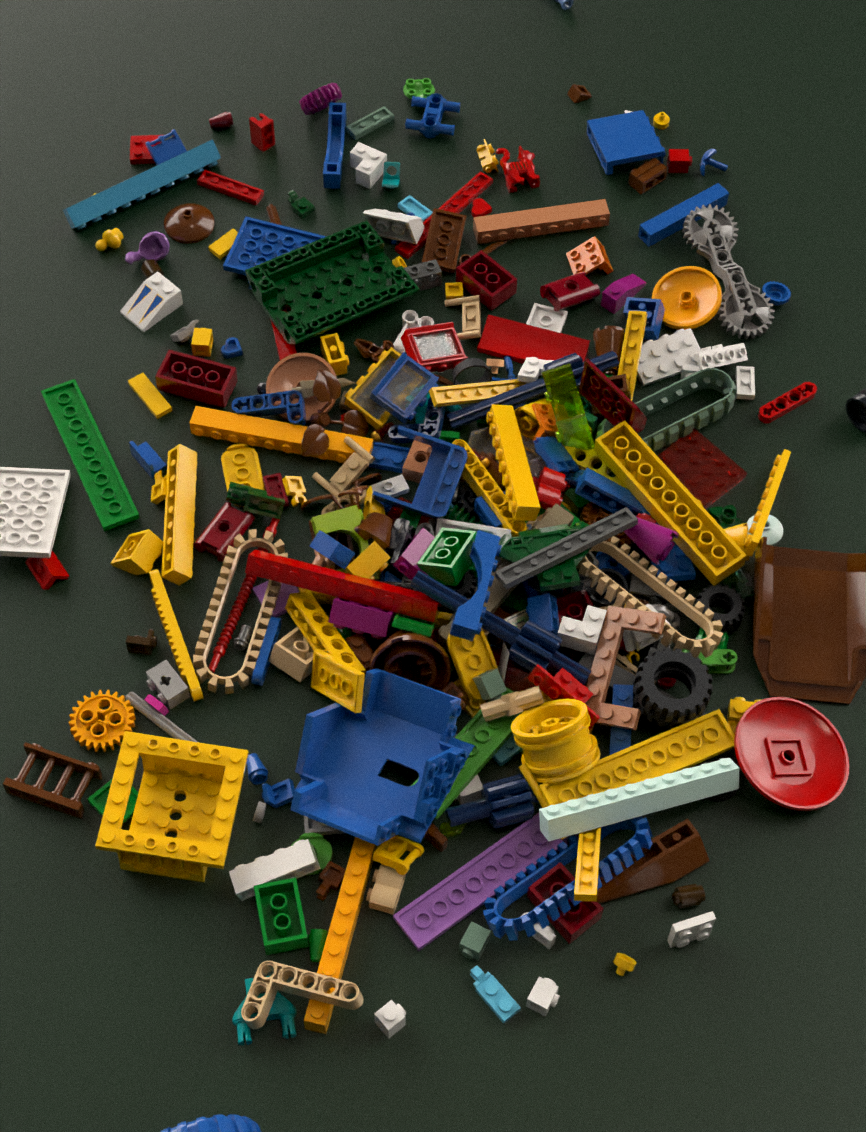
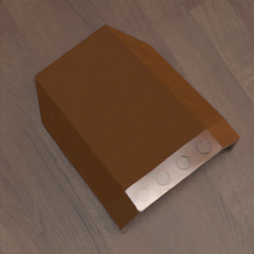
(810, 622)

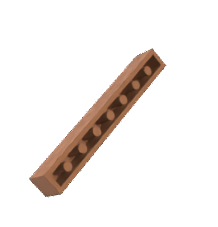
(541, 221)

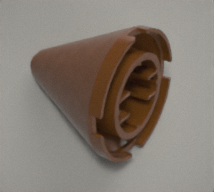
(413, 658)

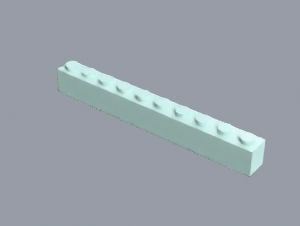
(638, 799)

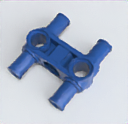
(434, 107)

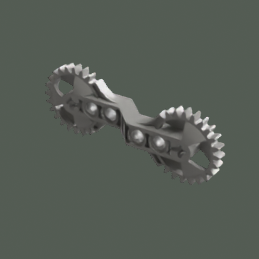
(723, 233)

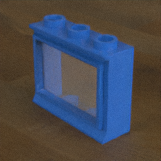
(404, 388)

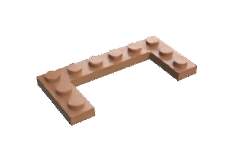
(615, 622)

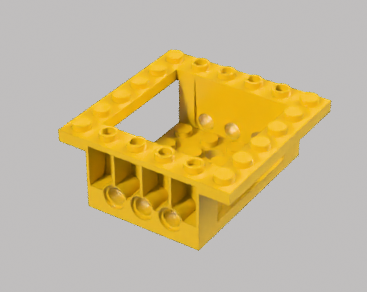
(212, 786)

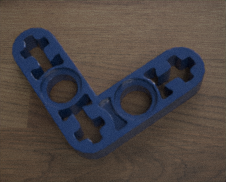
(427, 427)

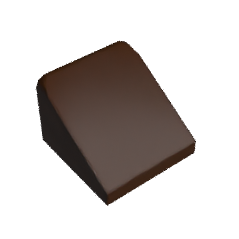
(578, 93)

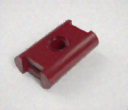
(569, 291)
(214, 537)

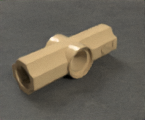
(512, 703)

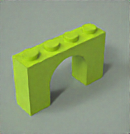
(343, 522)

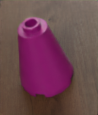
(652, 539)

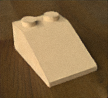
(293, 655)

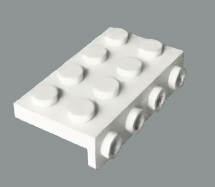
(666, 356)

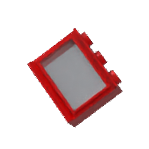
(434, 346)

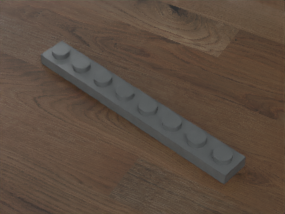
(566, 548)

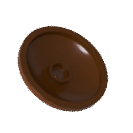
(189, 223)

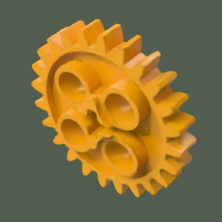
(92, 707)

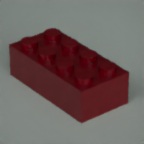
(196, 378)

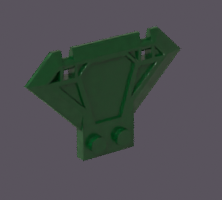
(531, 541)

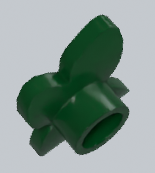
(726, 515)

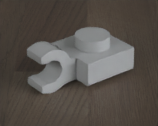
(183, 334)

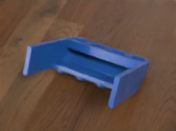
(438, 480)

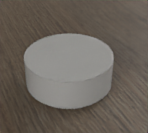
(260, 811)

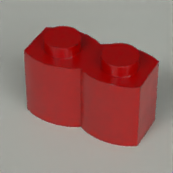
(549, 488)

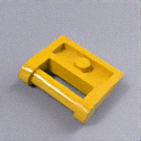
(392, 849)

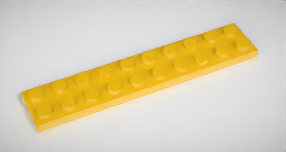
(649, 759)

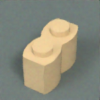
(386, 889)

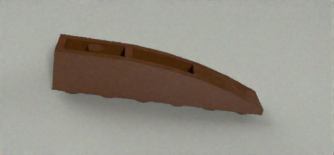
(668, 860)

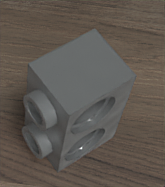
(425, 274)

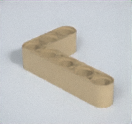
(297, 986)

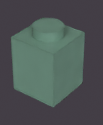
(490, 685)
(474, 941)

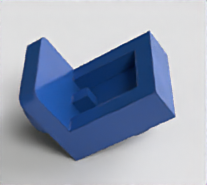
(279, 793)

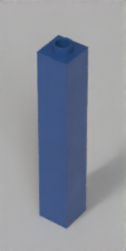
(673, 219)

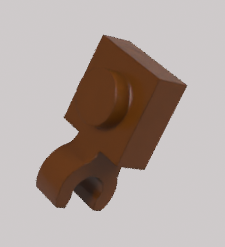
(330, 877)

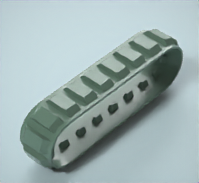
(709, 379)

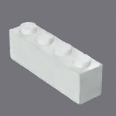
(281, 865)

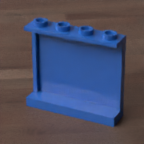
(624, 139)

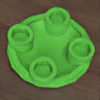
(418, 88)

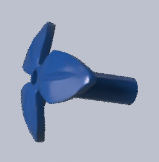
(706, 160)

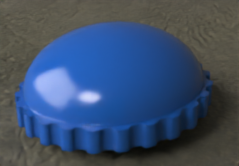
(777, 292)

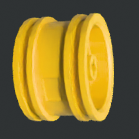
(556, 740)

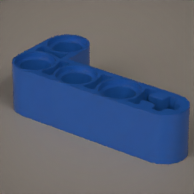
(268, 409)

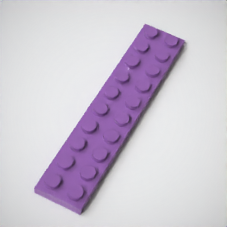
(472, 883)

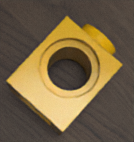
(202, 342)

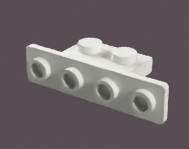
(720, 355)

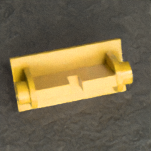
(486, 157)

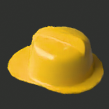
(371, 505)

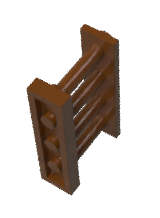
(54, 798)

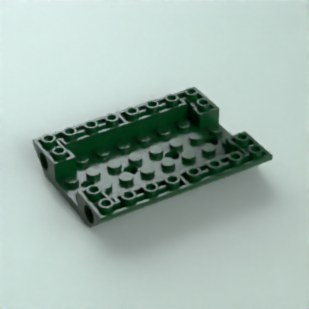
(321, 271)

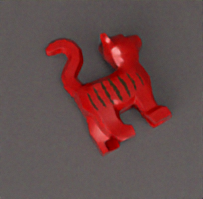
(518, 171)

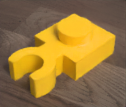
(295, 487)

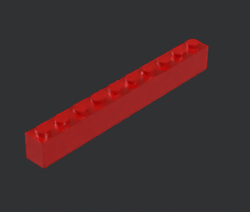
(342, 585)

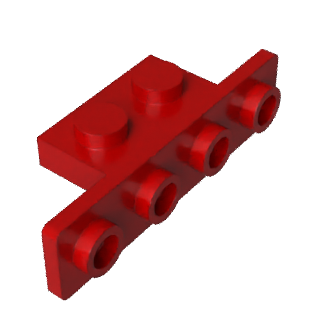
(562, 686)

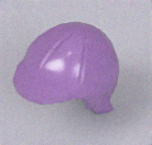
(152, 246)

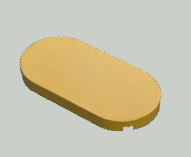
(242, 466)
(471, 660)

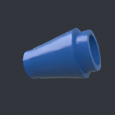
(256, 770)

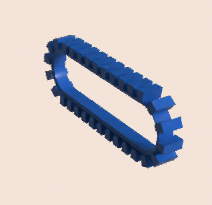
(560, 899)

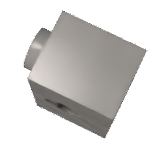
(167, 684)

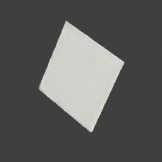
(503, 661)

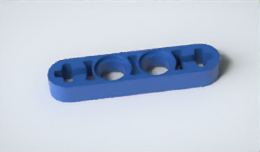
(269, 640)

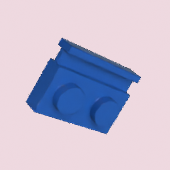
(389, 457)

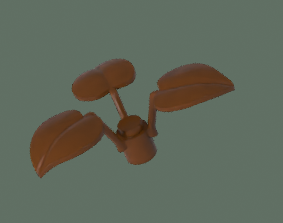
(314, 440)
(358, 490)

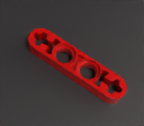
(787, 402)

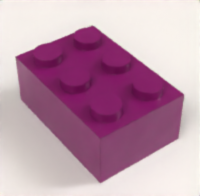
(361, 618)

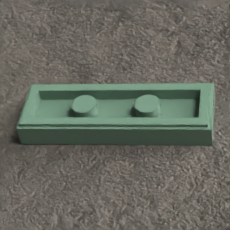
(369, 123)

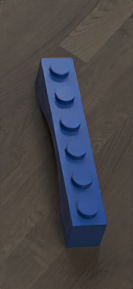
(335, 145)
(467, 617)

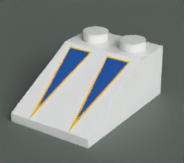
(152, 302)

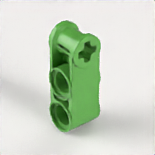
(718, 661)

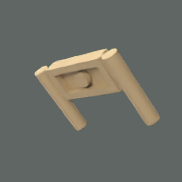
(470, 316)
(348, 471)

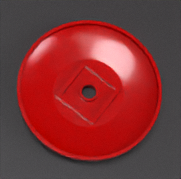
(802, 732)

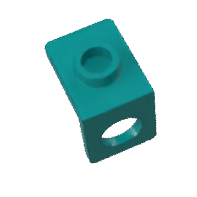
(391, 181)

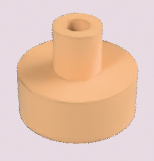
(495, 364)

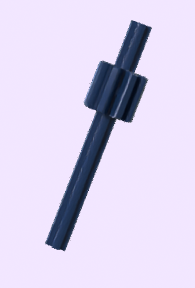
(528, 391)
(529, 645)
(502, 803)

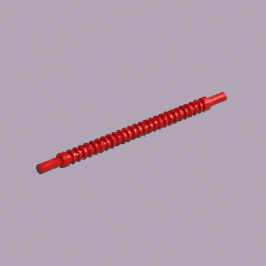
(219, 650)

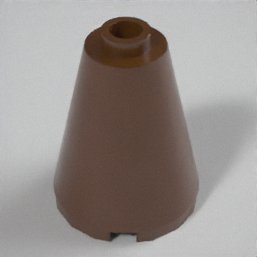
(609, 340)

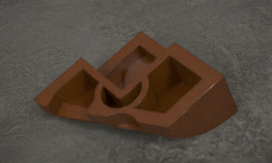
(376, 527)

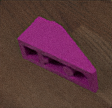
(615, 294)

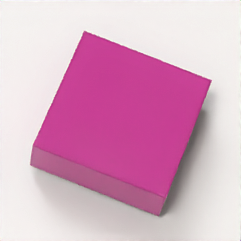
(156, 704)

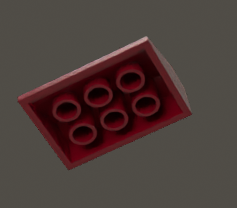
(609, 398)

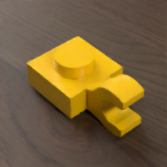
(158, 490)

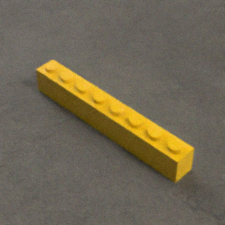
(513, 463)
(179, 515)

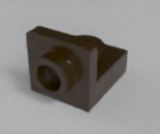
(142, 645)

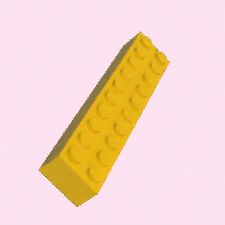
(670, 502)

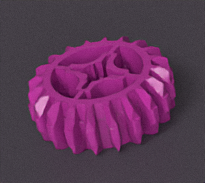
(320, 98)

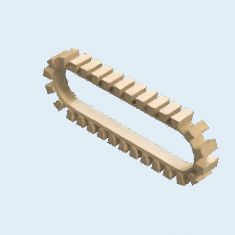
(216, 606)
(712, 630)

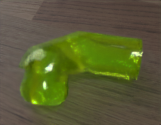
(448, 831)

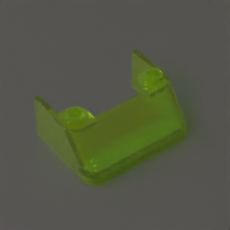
(567, 408)

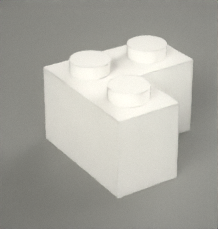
(368, 164)
(583, 634)

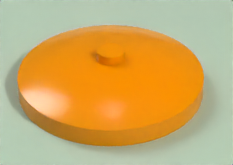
(689, 297)

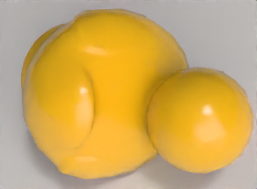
(110, 238)

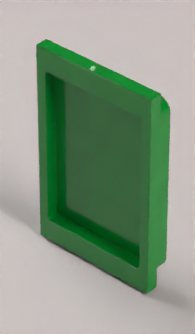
(413, 624)

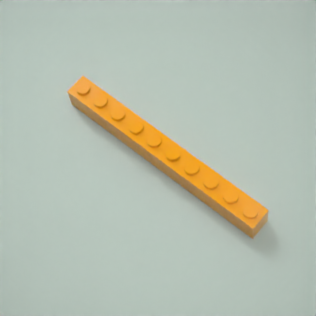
(268, 433)
(341, 929)

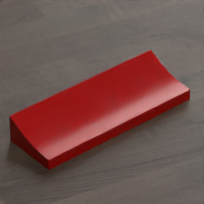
(520, 340)

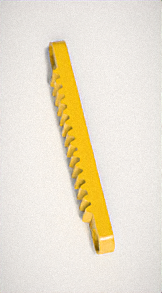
(174, 635)

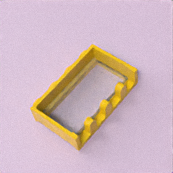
(360, 399)

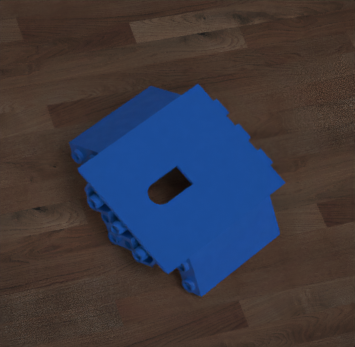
(347, 751)

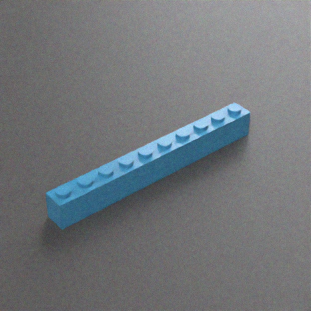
(141, 184)

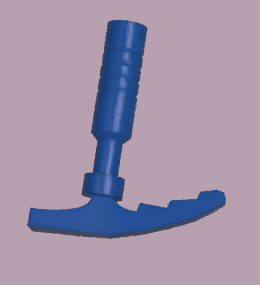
(509, 368)

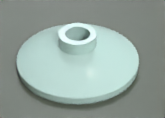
(773, 530)

